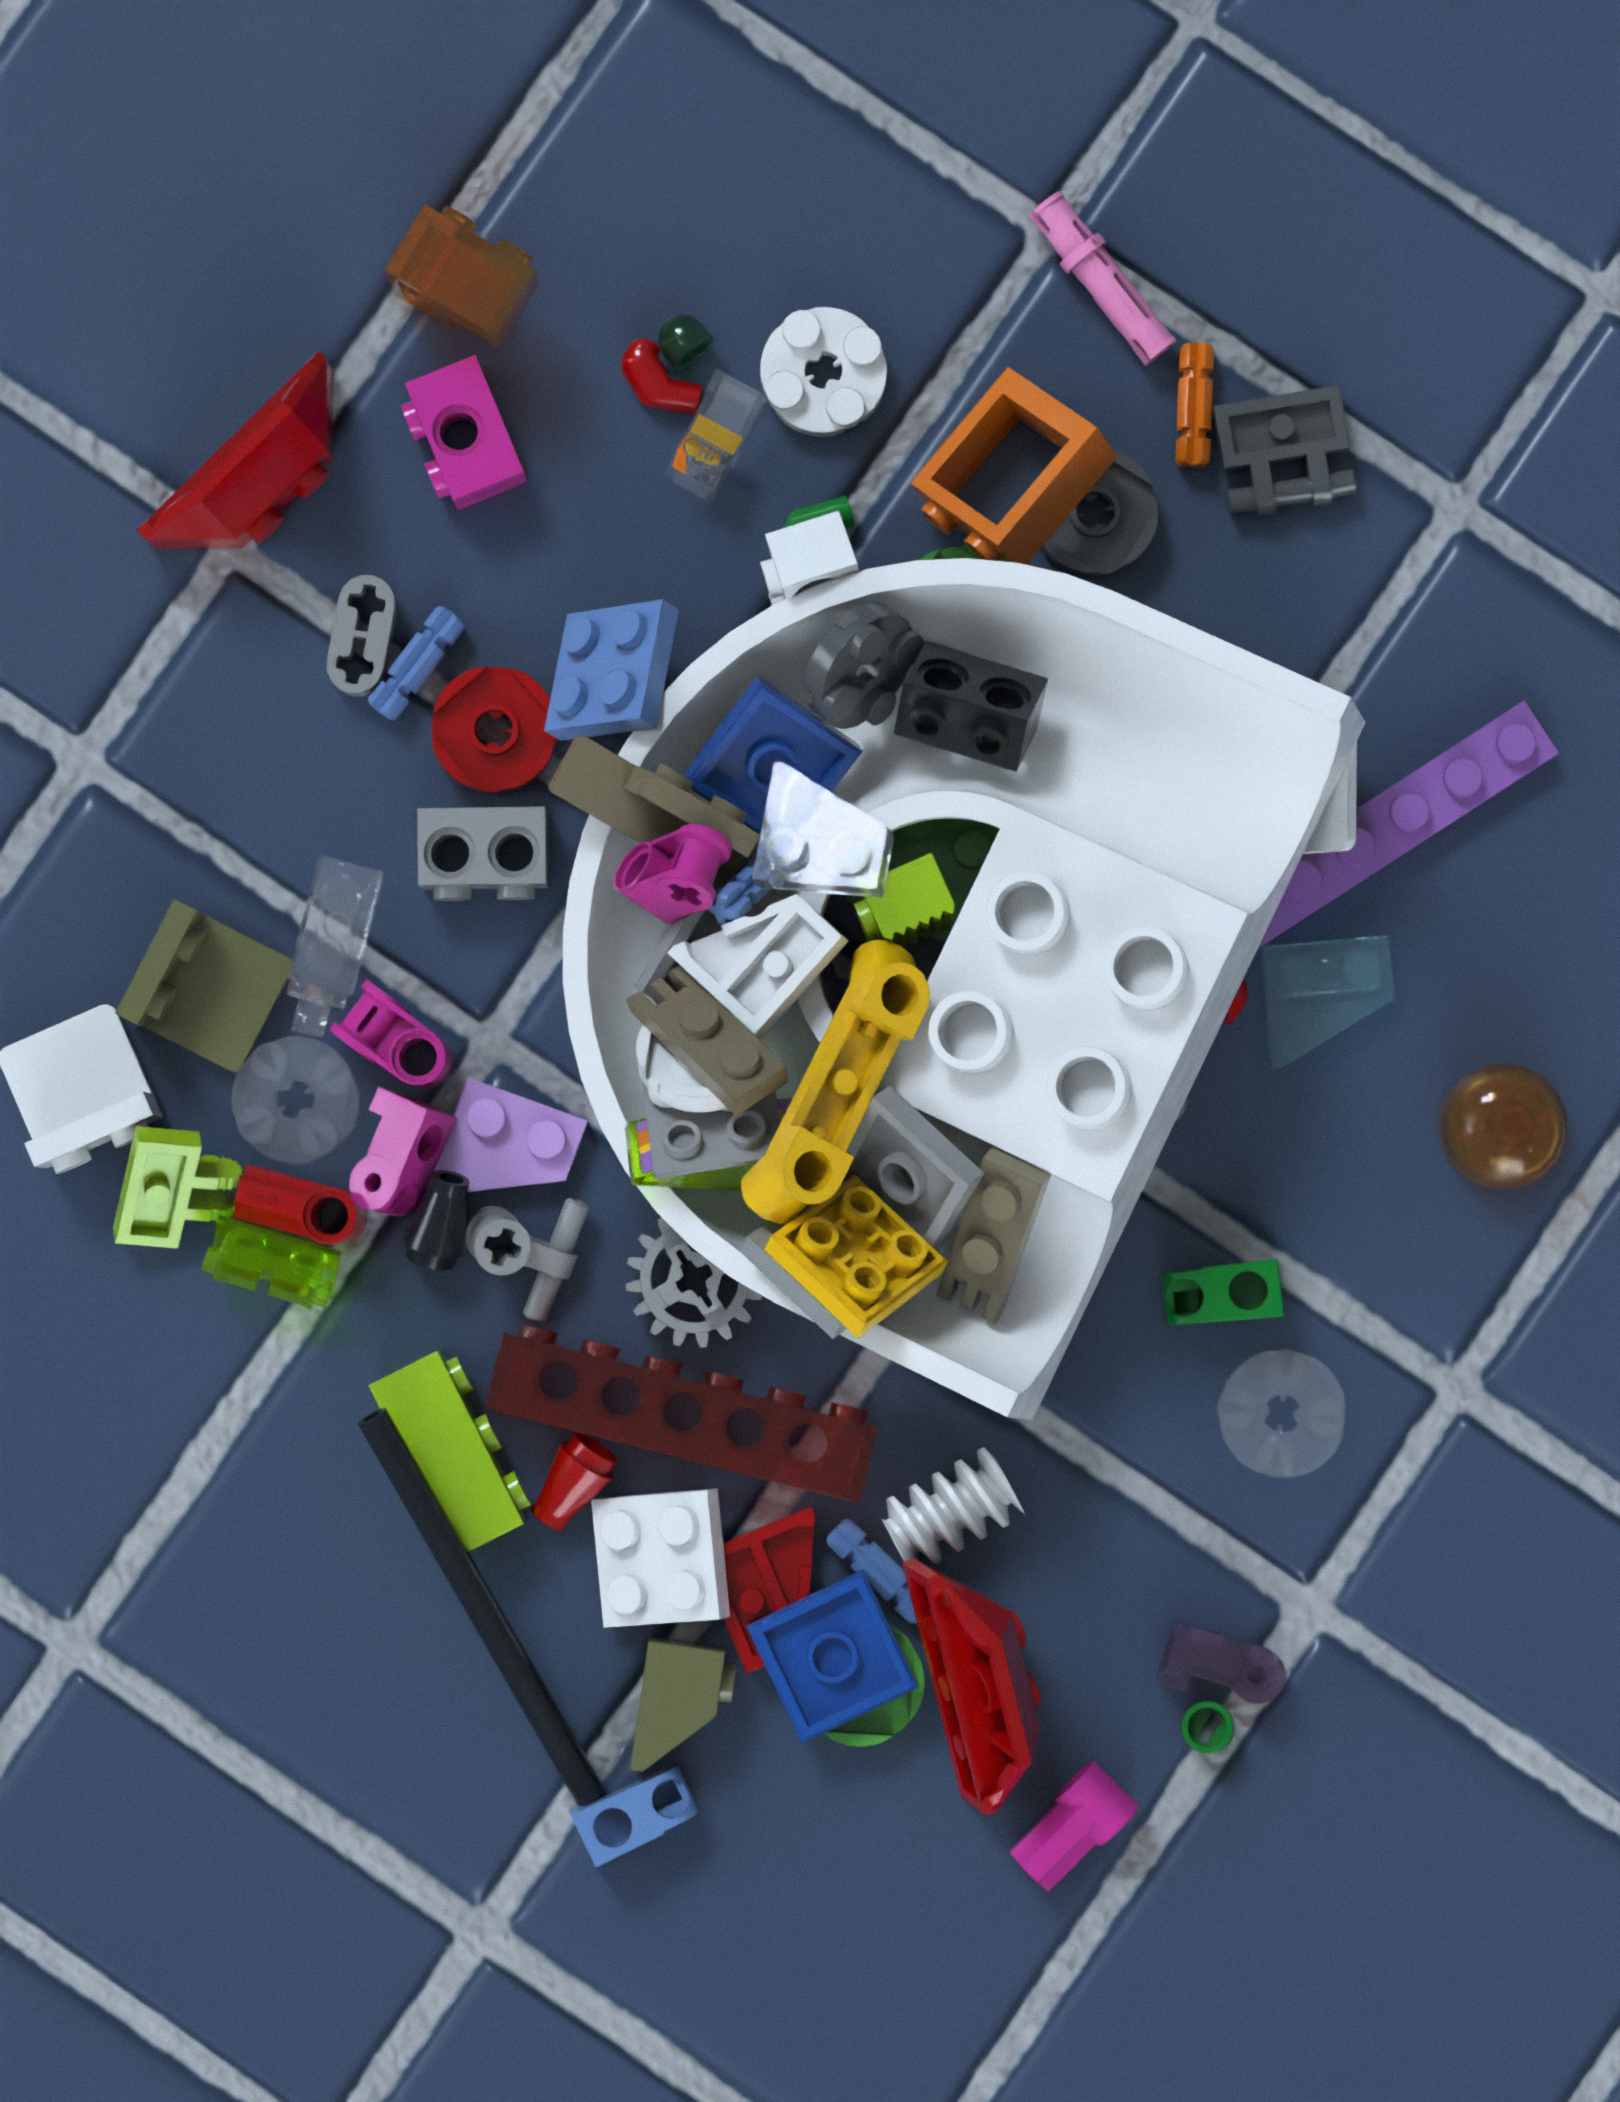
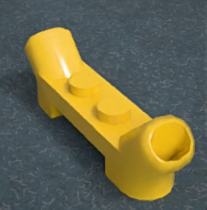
(810, 1145)

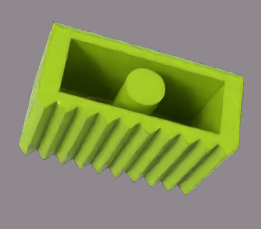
(911, 907)

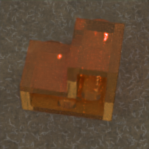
(460, 275)

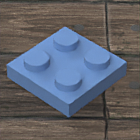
(611, 670)

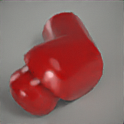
(651, 382)

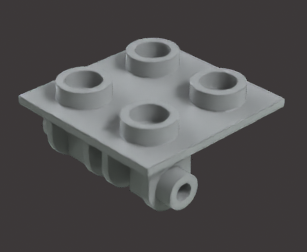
(708, 1140)

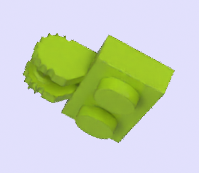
(160, 1183)

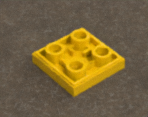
(856, 1256)

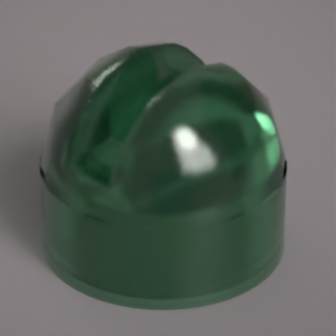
(683, 340)

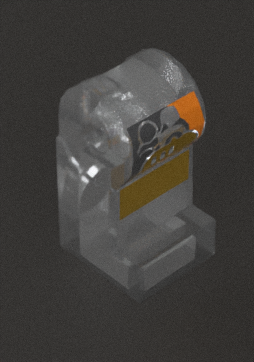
(716, 436)

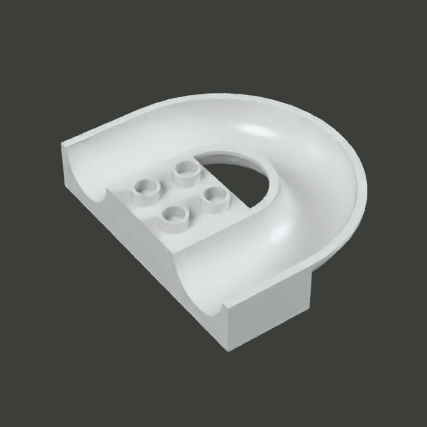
(1089, 950)

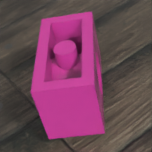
(457, 395)

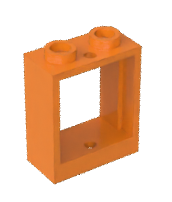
(1049, 498)

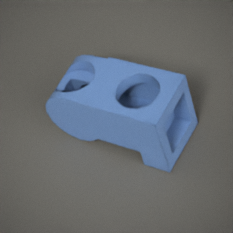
(634, 1814)

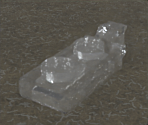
(331, 940)

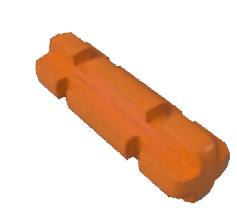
(1194, 405)

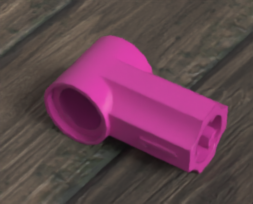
(1084, 1814)

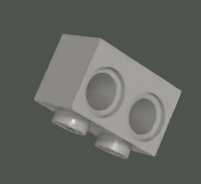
(484, 832)

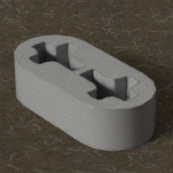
(347, 632)

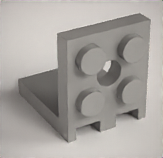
(885, 1142)

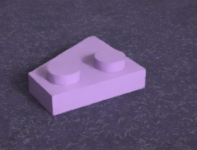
(509, 1140)

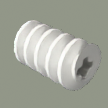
(951, 1509)

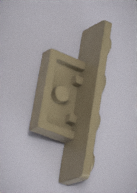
(649, 803)

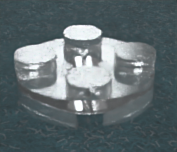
(274, 1069)
(1318, 1416)

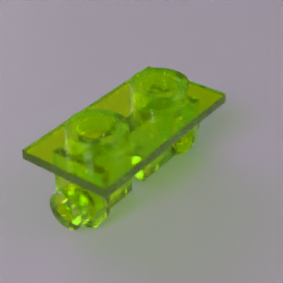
(296, 1268)

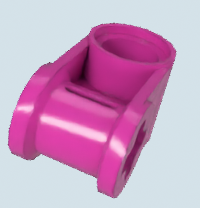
(674, 871)
(386, 1031)

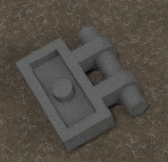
(1280, 431)

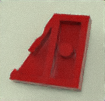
(765, 1574)

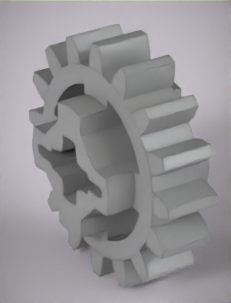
(669, 1293)

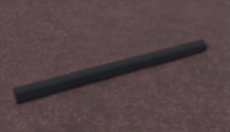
(481, 1606)

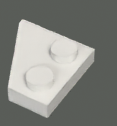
(762, 960)

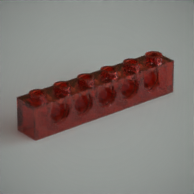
(519, 1392)

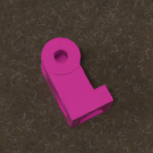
(400, 1153)

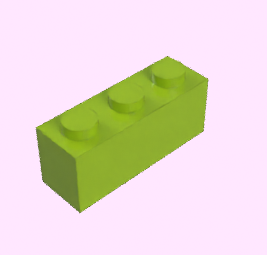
(454, 1447)

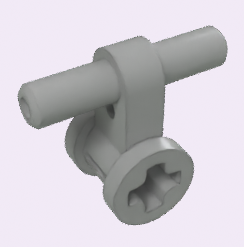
(552, 1259)

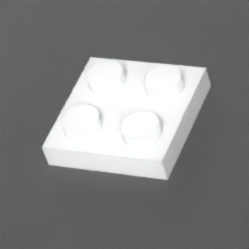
(660, 1558)

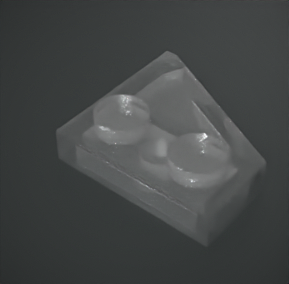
(819, 841)

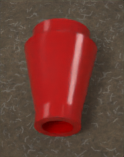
(574, 1478)

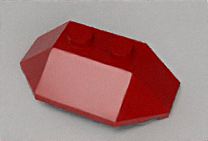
(256, 471)
(977, 1682)

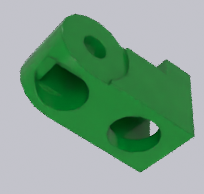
(1223, 1293)

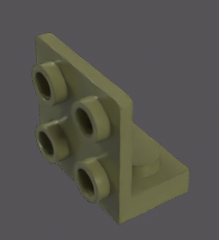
(205, 987)

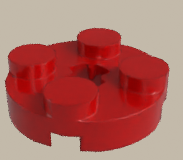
(497, 693)

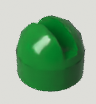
(1198, 1718)

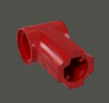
(294, 1205)

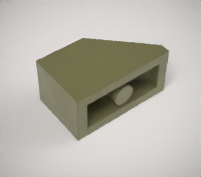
(678, 1695)

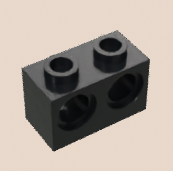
(970, 706)

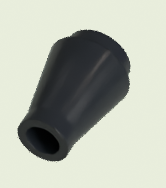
(439, 1224)

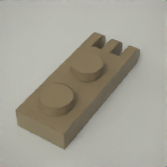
(709, 1040)
(994, 1232)

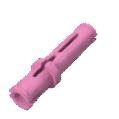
(1094, 268)

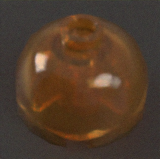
(1503, 1126)

